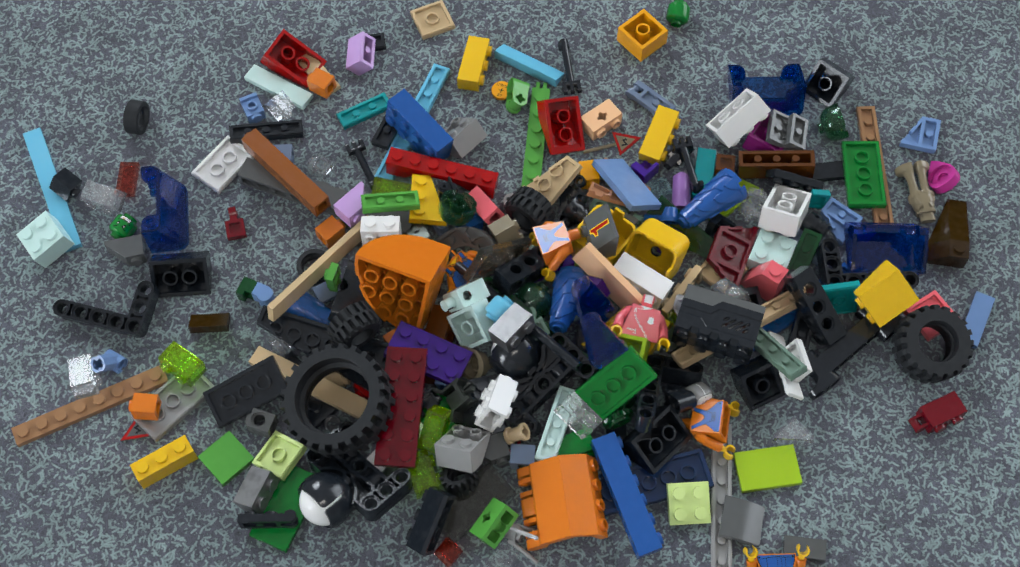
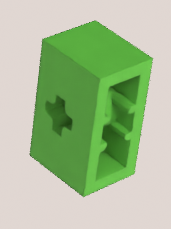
(494, 523)

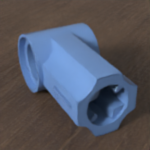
(108, 362)

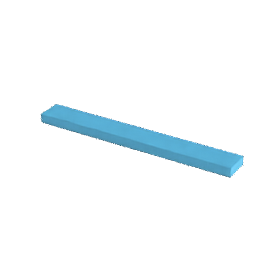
(426, 98)
(45, 171)

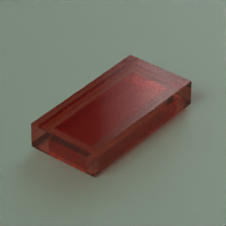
(128, 177)

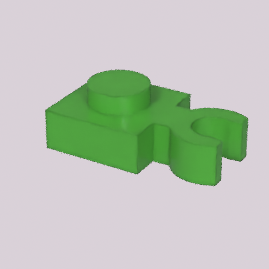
(332, 277)

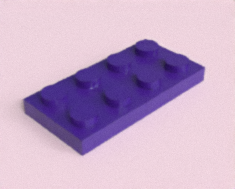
(444, 359)

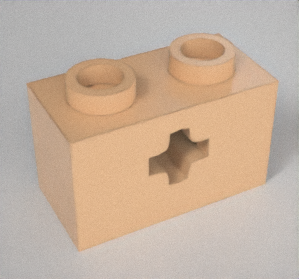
(601, 120)

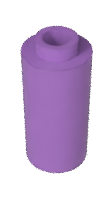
(681, 190)

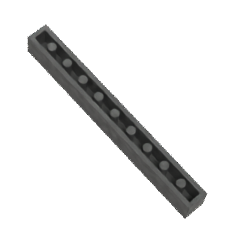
(257, 177)

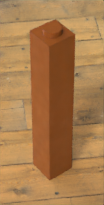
(286, 172)

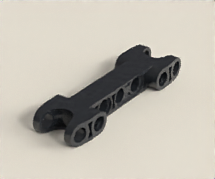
(841, 351)

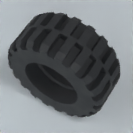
(954, 334)

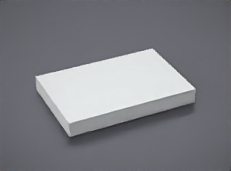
(221, 165)

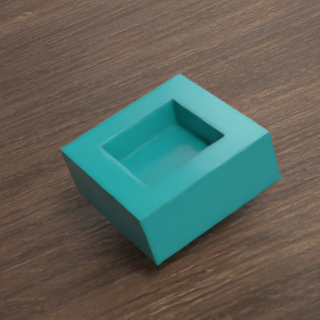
(819, 198)

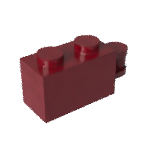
(939, 414)

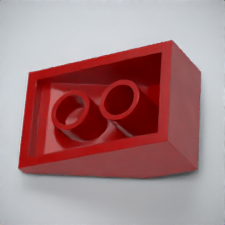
(284, 57)
(561, 124)

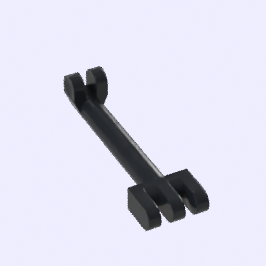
(563, 45)
(357, 150)
(696, 185)

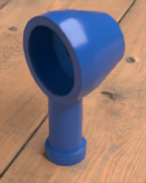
(668, 216)

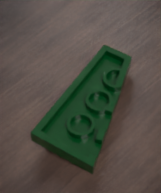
(699, 240)

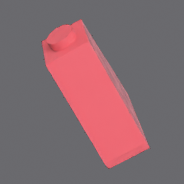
(485, 206)
(768, 279)

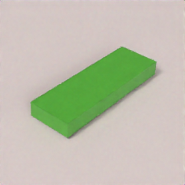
(390, 202)

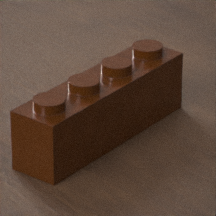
(755, 163)
(440, 327)

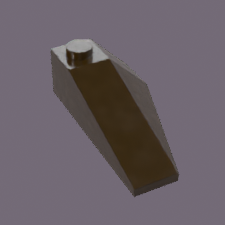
(950, 236)

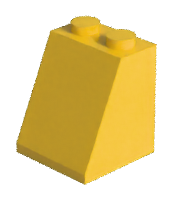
(885, 294)

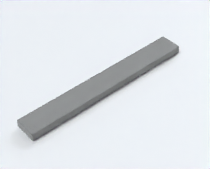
(722, 478)

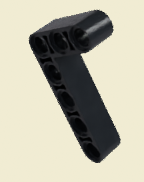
(836, 274)
(110, 318)
(667, 372)

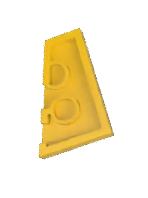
(429, 202)

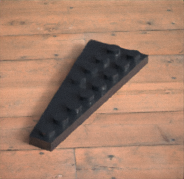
(309, 334)

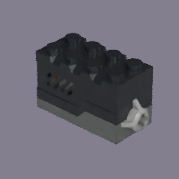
(717, 323)

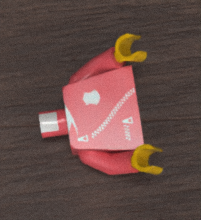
(642, 322)

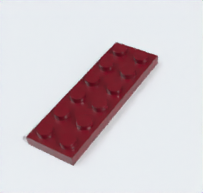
(400, 442)

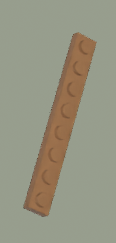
(89, 406)

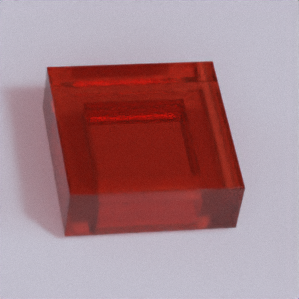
(448, 552)

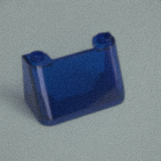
(778, 93)
(170, 225)
(873, 243)
(591, 311)

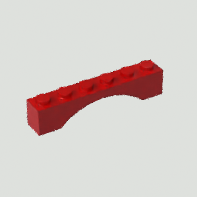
(405, 163)

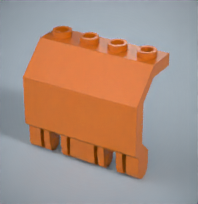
(562, 499)

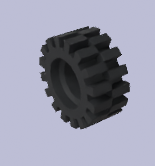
(461, 486)

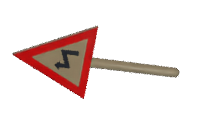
(622, 142)

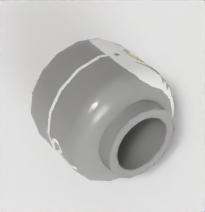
(701, 391)

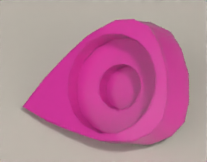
(942, 177)

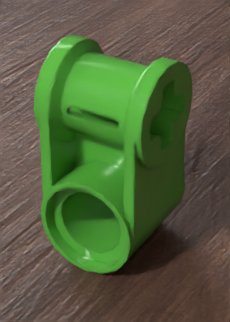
(516, 95)

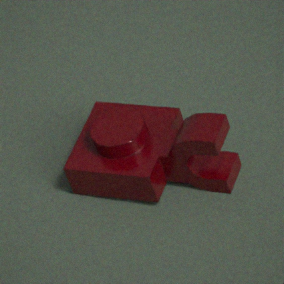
(235, 226)

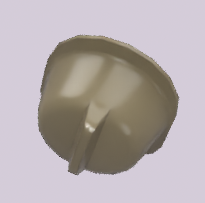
(477, 366)

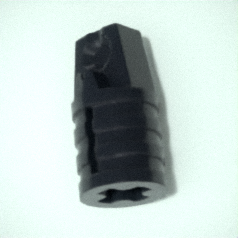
(675, 158)

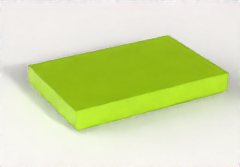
(767, 468)

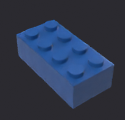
(417, 126)

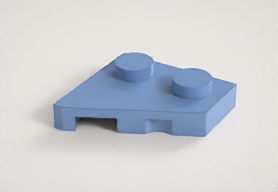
(923, 136)
(837, 214)

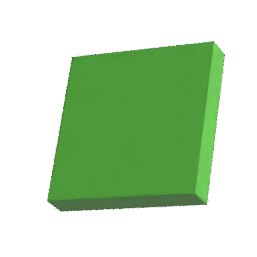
(226, 458)

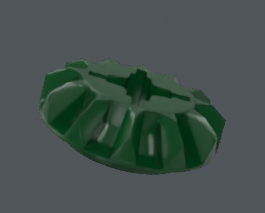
(618, 419)

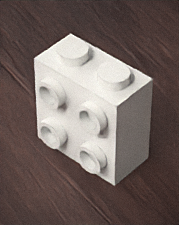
(379, 226)
(496, 403)

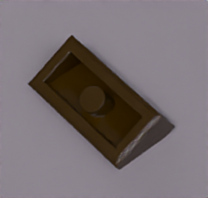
(209, 323)

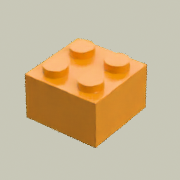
(642, 35)

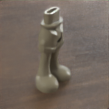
(923, 199)

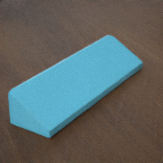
(528, 65)

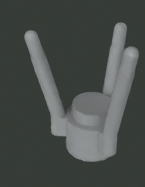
(515, 533)

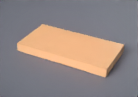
(597, 266)

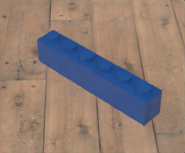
(626, 495)

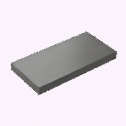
(176, 404)

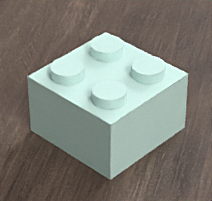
(45, 239)
(771, 247)
(471, 324)

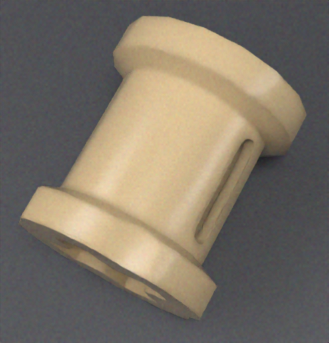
(517, 433)

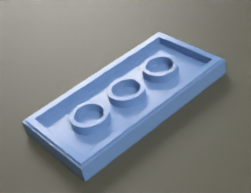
(626, 184)

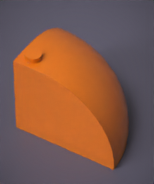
(402, 277)

